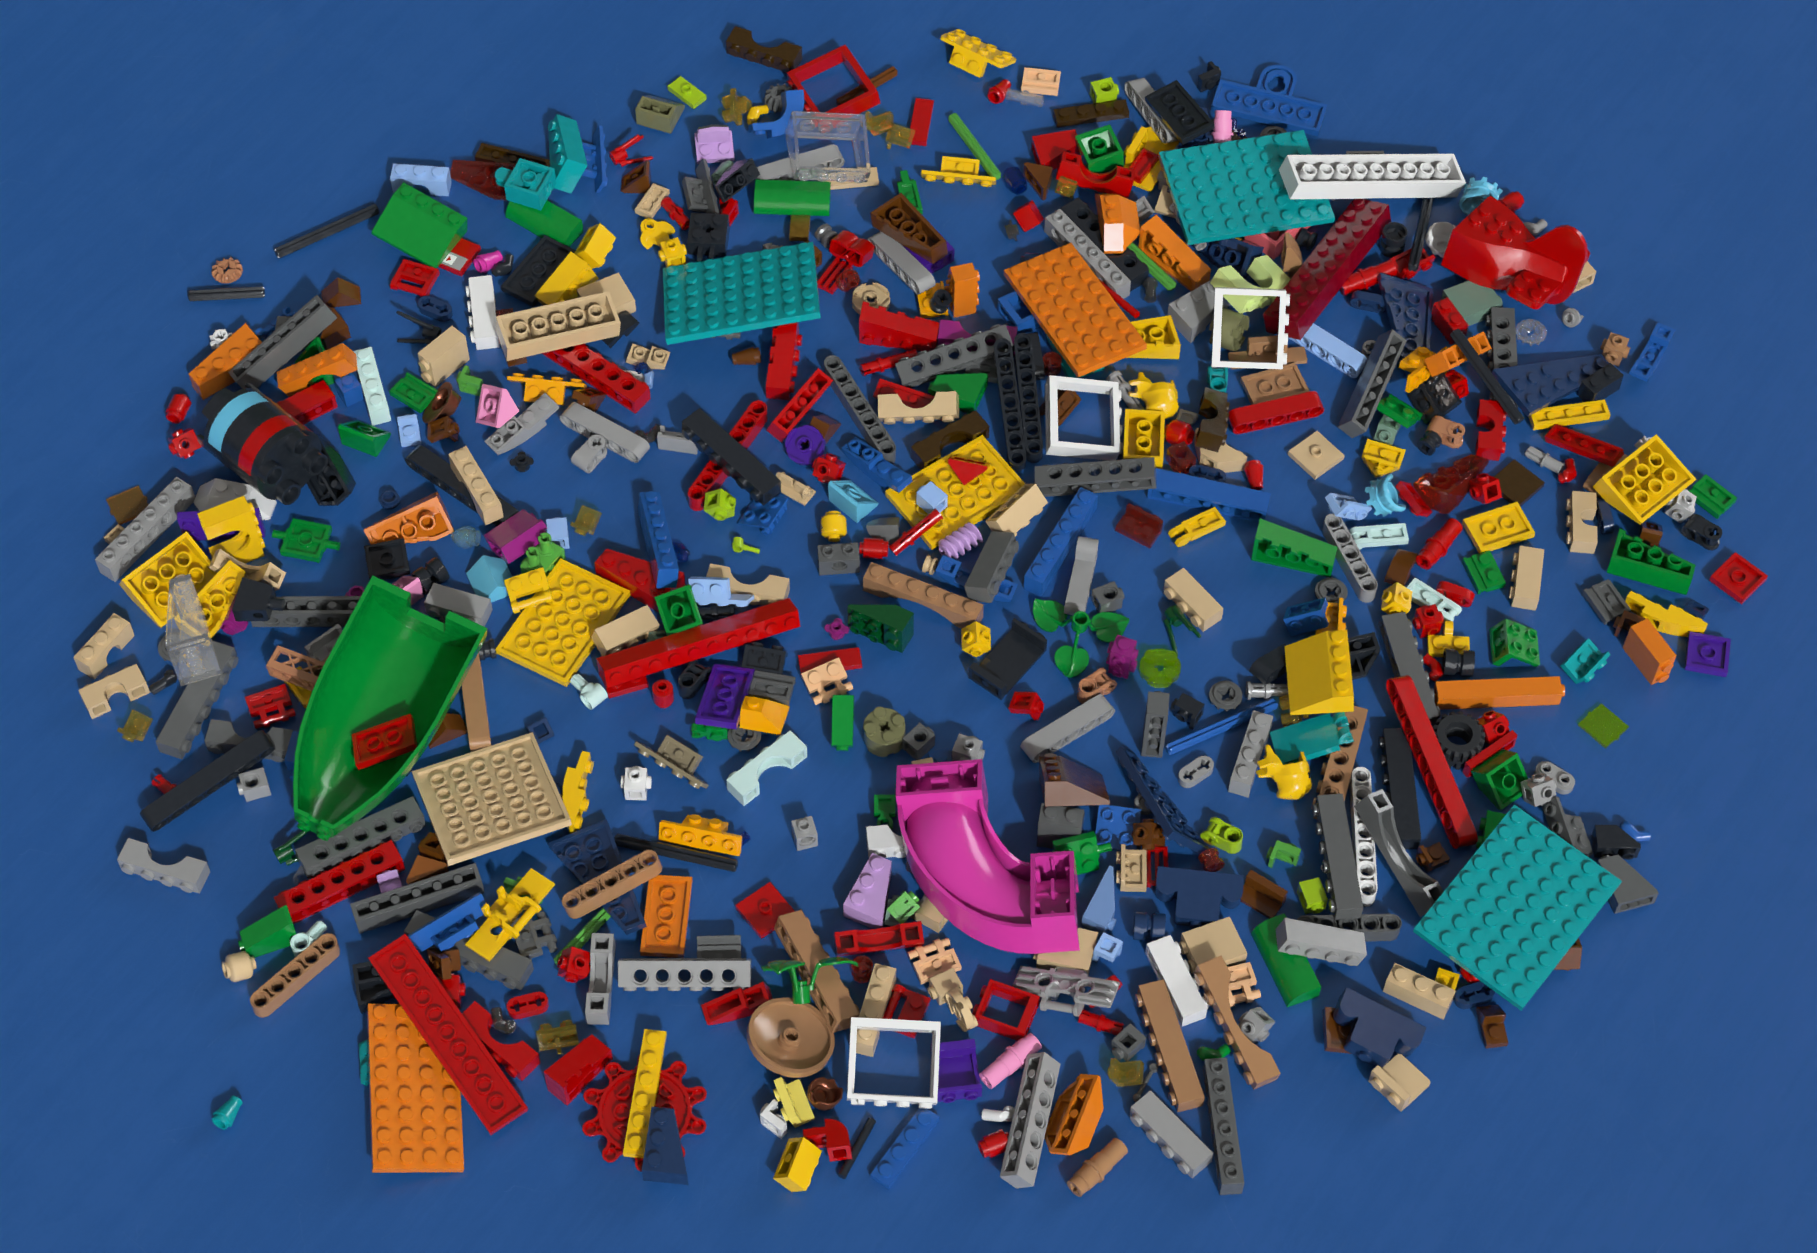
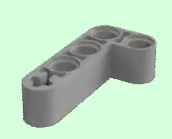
(1081, 575)

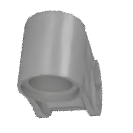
(590, 453)

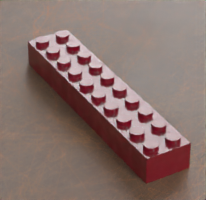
(1329, 266)

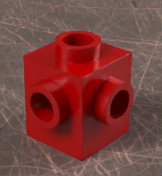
(190, 443)
(828, 468)
(1485, 488)
(1427, 620)
(1494, 726)
(574, 964)

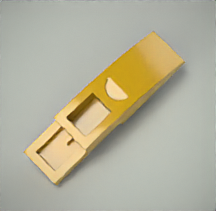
(1671, 621)
(575, 790)

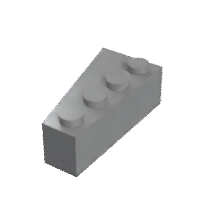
(1194, 311)

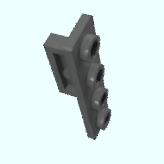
(700, 191)
(1567, 826)

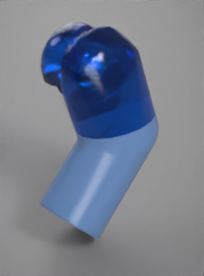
(643, 368)

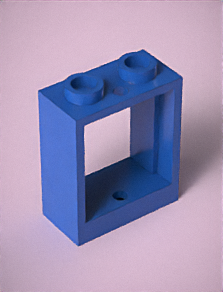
(1011, 317)

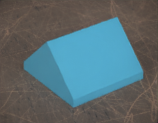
(851, 499)
(488, 578)

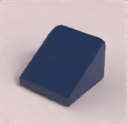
(1696, 609)
(541, 730)

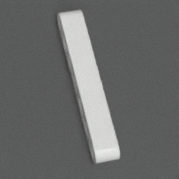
(1361, 844)

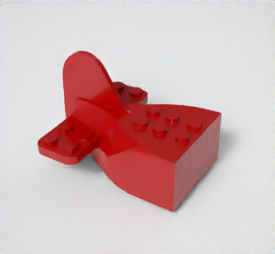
(1502, 254)

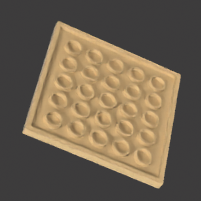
(491, 798)

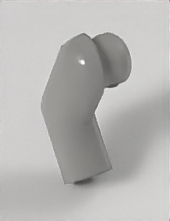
(1536, 228)

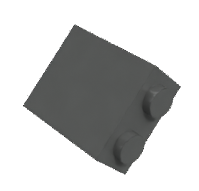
(1058, 823)

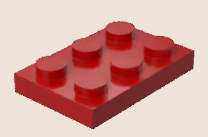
(384, 741)

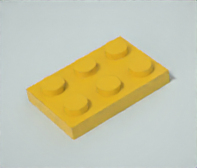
(1498, 528)

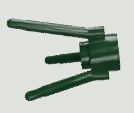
(1176, 618)
(284, 851)

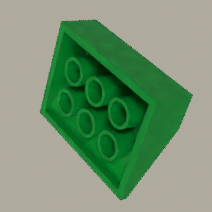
(420, 226)

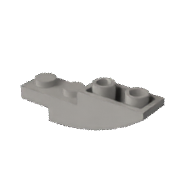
(523, 427)

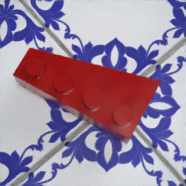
(782, 366)
(633, 575)

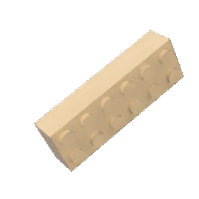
(557, 326)

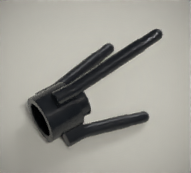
(429, 331)

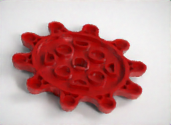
(615, 1105)

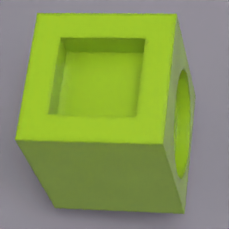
(1103, 90)
(1312, 896)

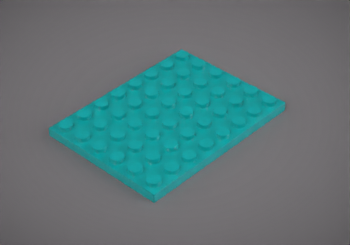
(1238, 188)
(740, 293)
(1517, 907)

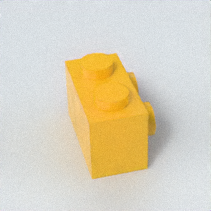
(595, 245)
(797, 1164)

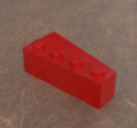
(896, 330)

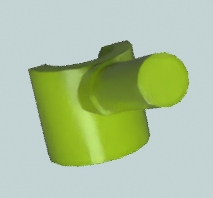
(738, 546)

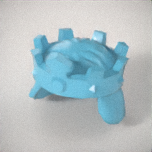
(1476, 193)
(1384, 496)

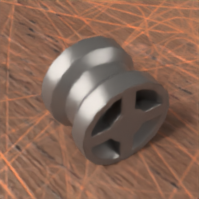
(825, 235)

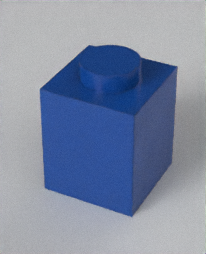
(349, 389)

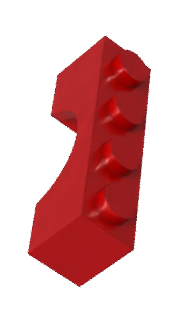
(1117, 181)
(881, 939)
(517, 1058)

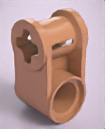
(1447, 431)
(1097, 684)

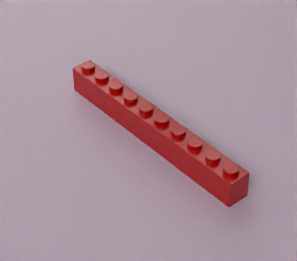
(698, 642)

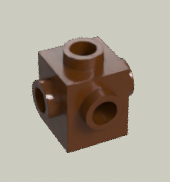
(1148, 834)

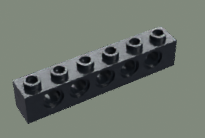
(1089, 224)

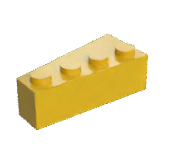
(1160, 338)

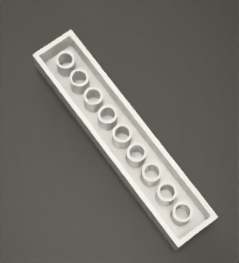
(1371, 176)

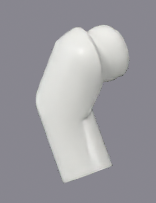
(997, 1115)

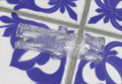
(1024, 97)

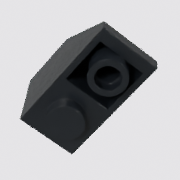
(1613, 841)

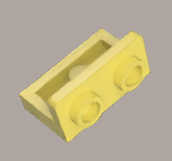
(795, 1102)

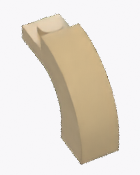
(266, 573)

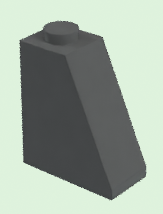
(1634, 889)

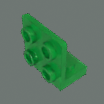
(1513, 641)

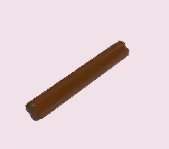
(877, 80)

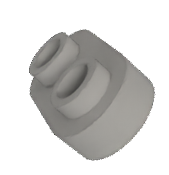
(1557, 775)

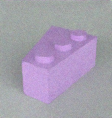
(869, 894)

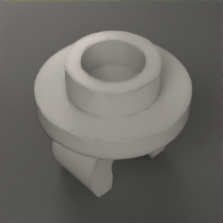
(1571, 317)

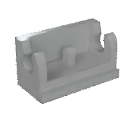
(675, 442)
(323, 645)

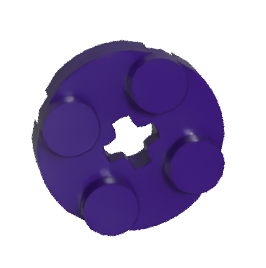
(802, 434)

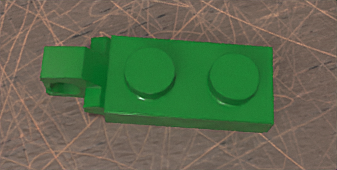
(909, 190)

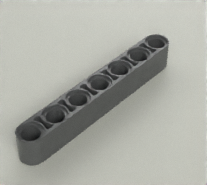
(859, 408)

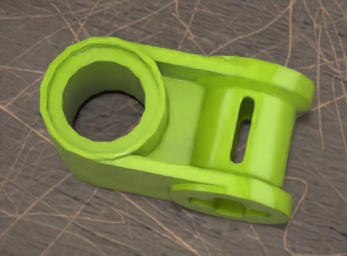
(1219, 835)

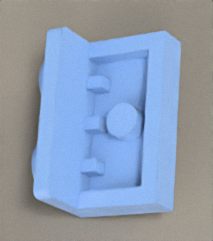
(1347, 507)

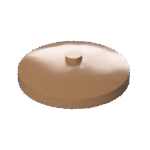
(790, 1038)

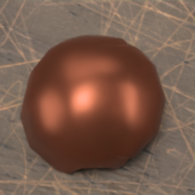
(824, 1093)

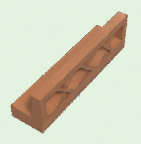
(290, 674)

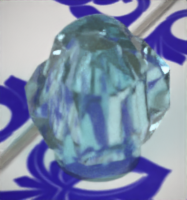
(466, 537)

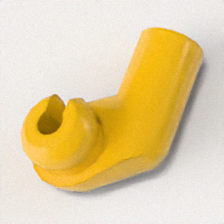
(755, 112)

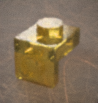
(880, 123)
(900, 136)
(1066, 187)
(586, 521)
(136, 726)
(1126, 1073)

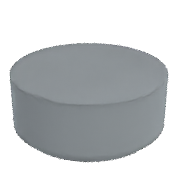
(1139, 804)

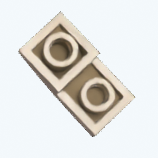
(655, 358)

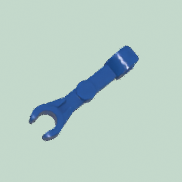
(263, 333)

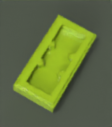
(687, 92)

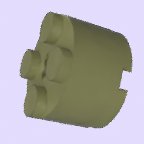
(1232, 329)
(884, 731)

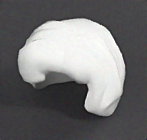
(1438, 237)

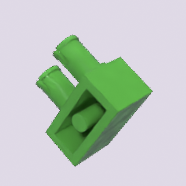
(543, 555)

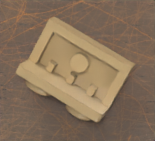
(1132, 870)

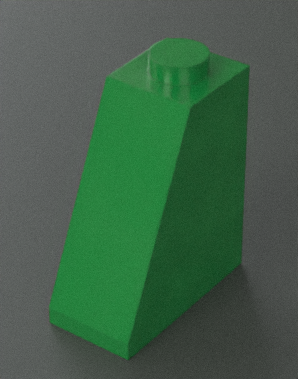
(968, 386)
(842, 722)
(268, 933)

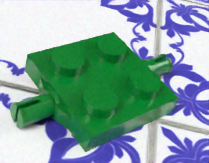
(306, 540)
(1085, 850)

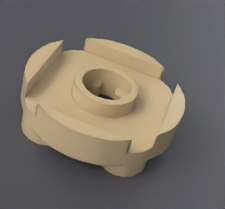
(872, 291)
(961, 1008)

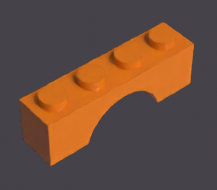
(1453, 356)
(335, 361)

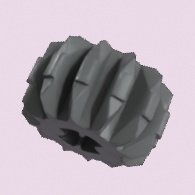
(773, 97)

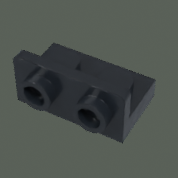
(764, 659)

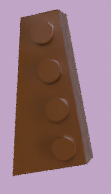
(908, 227)

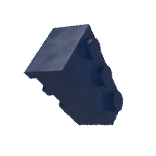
(663, 1149)

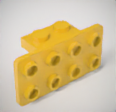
(973, 55)
(1147, 139)

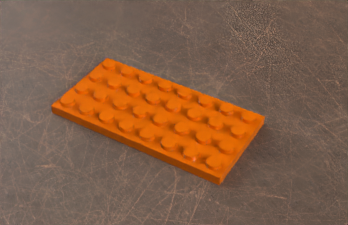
(1075, 309)
(411, 1099)

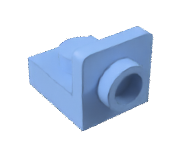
(409, 430)

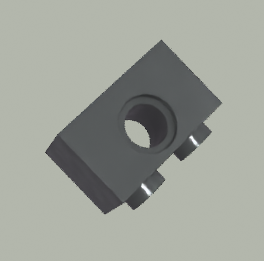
(838, 558)

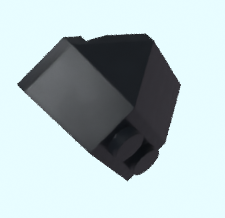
(334, 482)
(1363, 653)

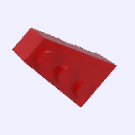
(577, 1069)

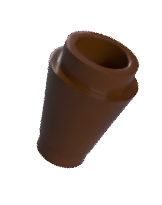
(748, 356)

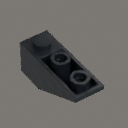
(736, 178)

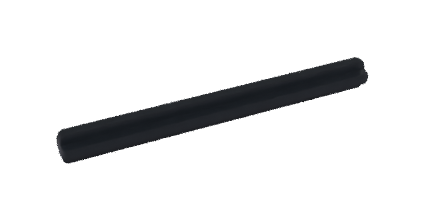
(326, 231)
(1420, 234)
(1487, 376)
(677, 852)

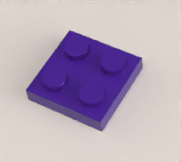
(1707, 654)

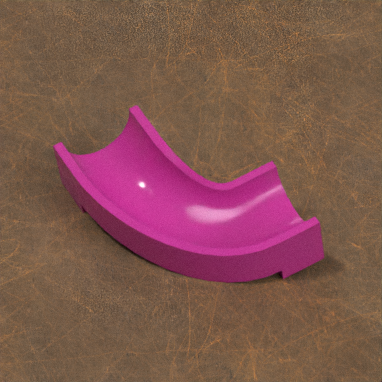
(971, 871)

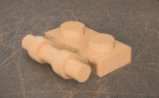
(824, 676)
(933, 965)
(1242, 977)

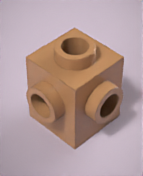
(1615, 348)

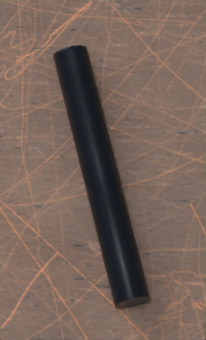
(860, 1141)

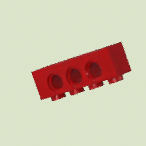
(799, 405)

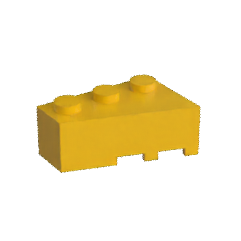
(565, 281)

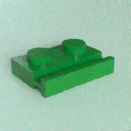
(413, 392)
(1399, 411)
(1712, 496)
(1483, 572)

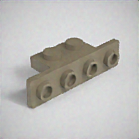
(676, 756)

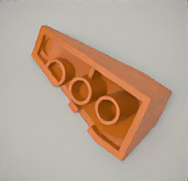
(418, 522)

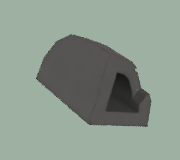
(884, 528)

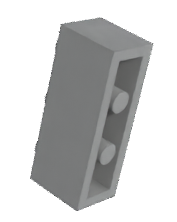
(470, 606)

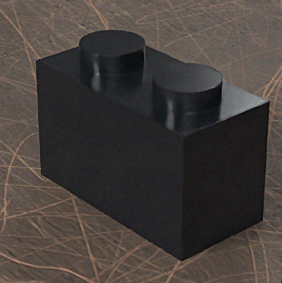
(1600, 384)

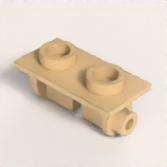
(795, 489)

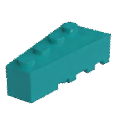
(566, 152)

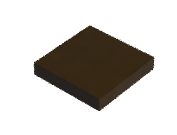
(1518, 483)

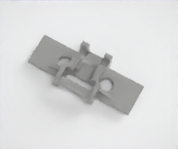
(1068, 982)

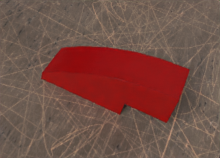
(736, 1004)

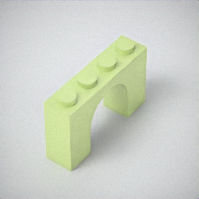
(1263, 271)

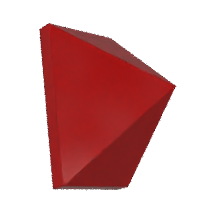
(966, 468)

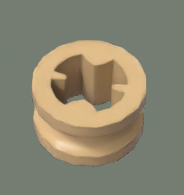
(930, 565)

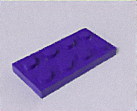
(190, 522)
(724, 696)

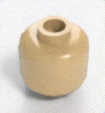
(238, 966)

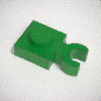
(711, 732)
(884, 809)

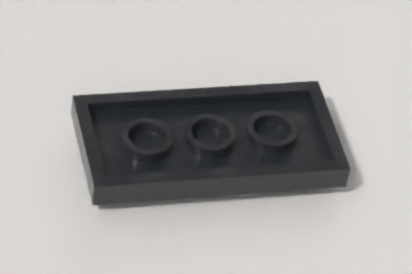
(1179, 112)
(535, 270)

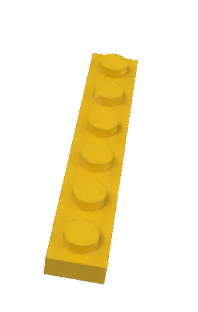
(644, 1092)

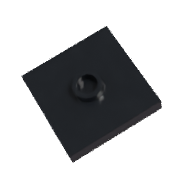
(387, 559)

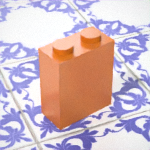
(1649, 652)

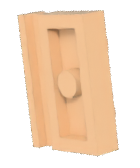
(1041, 81)

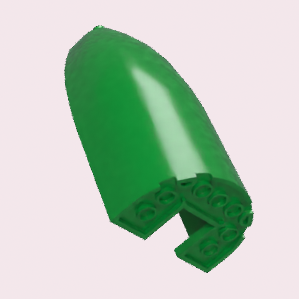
(379, 670)

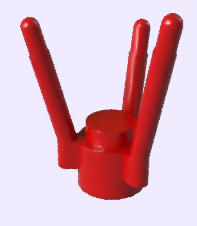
(619, 154)

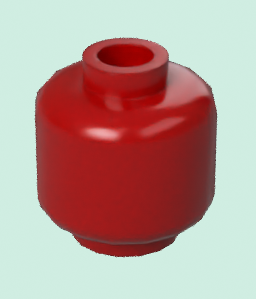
(1179, 431)

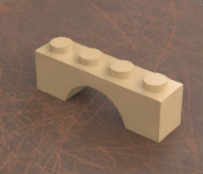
(943, 406)
(470, 474)
(766, 592)
(874, 1006)

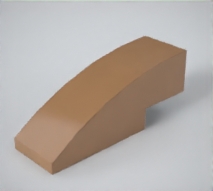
(1290, 256)

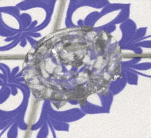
(1527, 326)

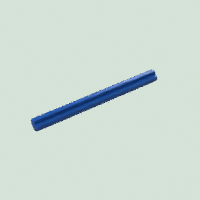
(1219, 726)

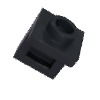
(1210, 78)

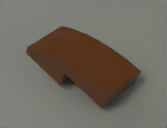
(1401, 567)

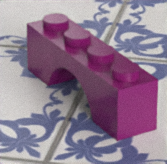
(953, 330)

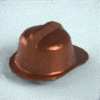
(443, 403)

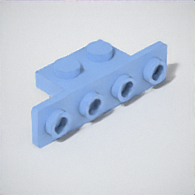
(716, 590)

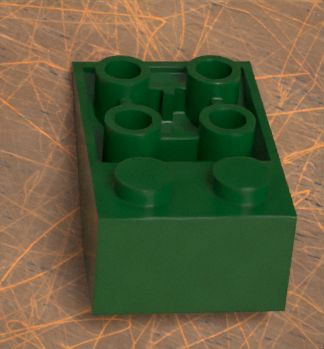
(882, 624)

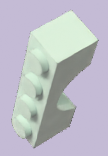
(372, 386)
(785, 751)

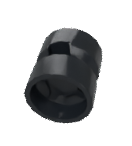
(1393, 239)
(432, 573)
(1458, 662)

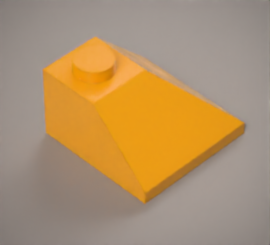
(763, 715)

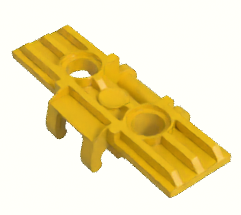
(506, 910)

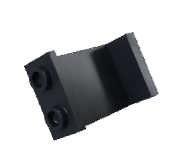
(1009, 660)

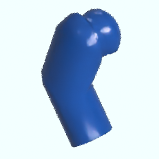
(1634, 833)

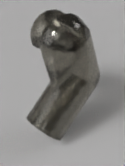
(651, 435)

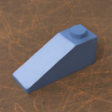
(1101, 909)

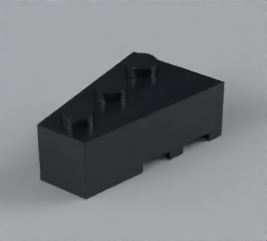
(369, 986)

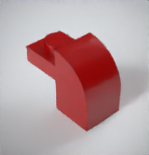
(832, 1136)

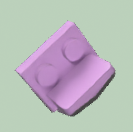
(714, 143)

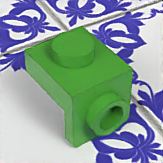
(1283, 851)

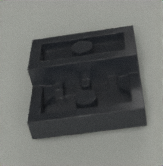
(1434, 398)

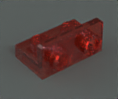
(1140, 525)

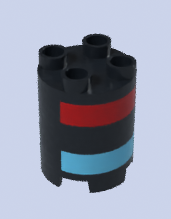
(261, 443)

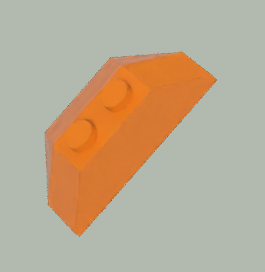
(1117, 222)
(1075, 1116)

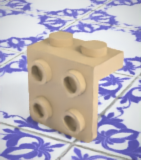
(1399, 1081)

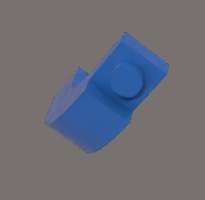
(791, 101)

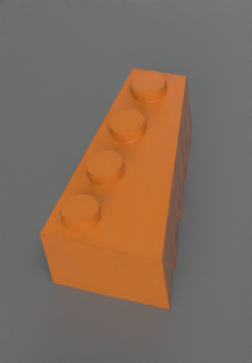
(1172, 254)
(213, 371)

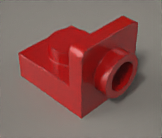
(730, 208)
(1458, 382)
(1027, 703)

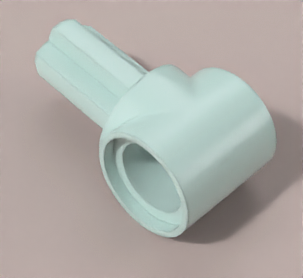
(590, 693)
(307, 938)

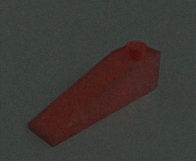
(480, 176)
(1449, 485)

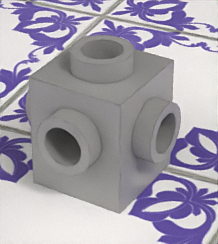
(1681, 506)
(967, 748)
(1538, 789)
(1256, 1024)

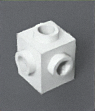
(636, 783)

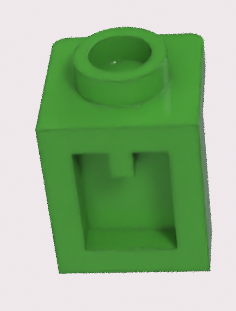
(469, 383)
(904, 906)

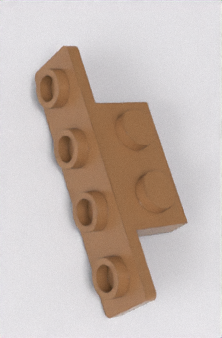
(1265, 350)

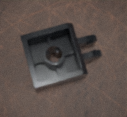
(708, 235)

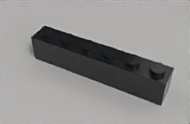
(731, 457)
(1400, 784)

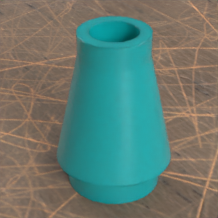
(227, 1113)

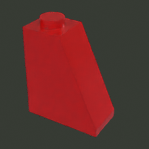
(1049, 147)

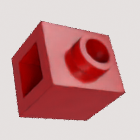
(454, 988)

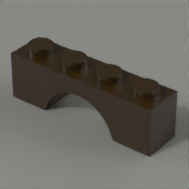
(782, 57)
(963, 430)
(1213, 431)

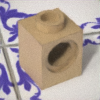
(943, 983)

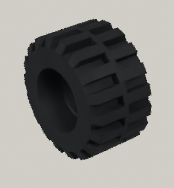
(1462, 727)

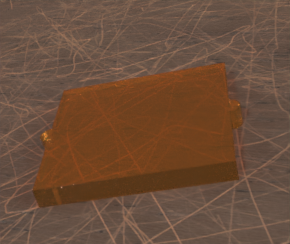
(127, 505)

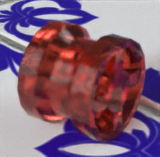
(852, 280)
(1049, 359)
(1211, 860)
(864, 963)

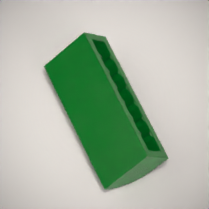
(792, 197)
(549, 221)
(1290, 972)

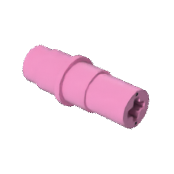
(1223, 126)
(1010, 1060)

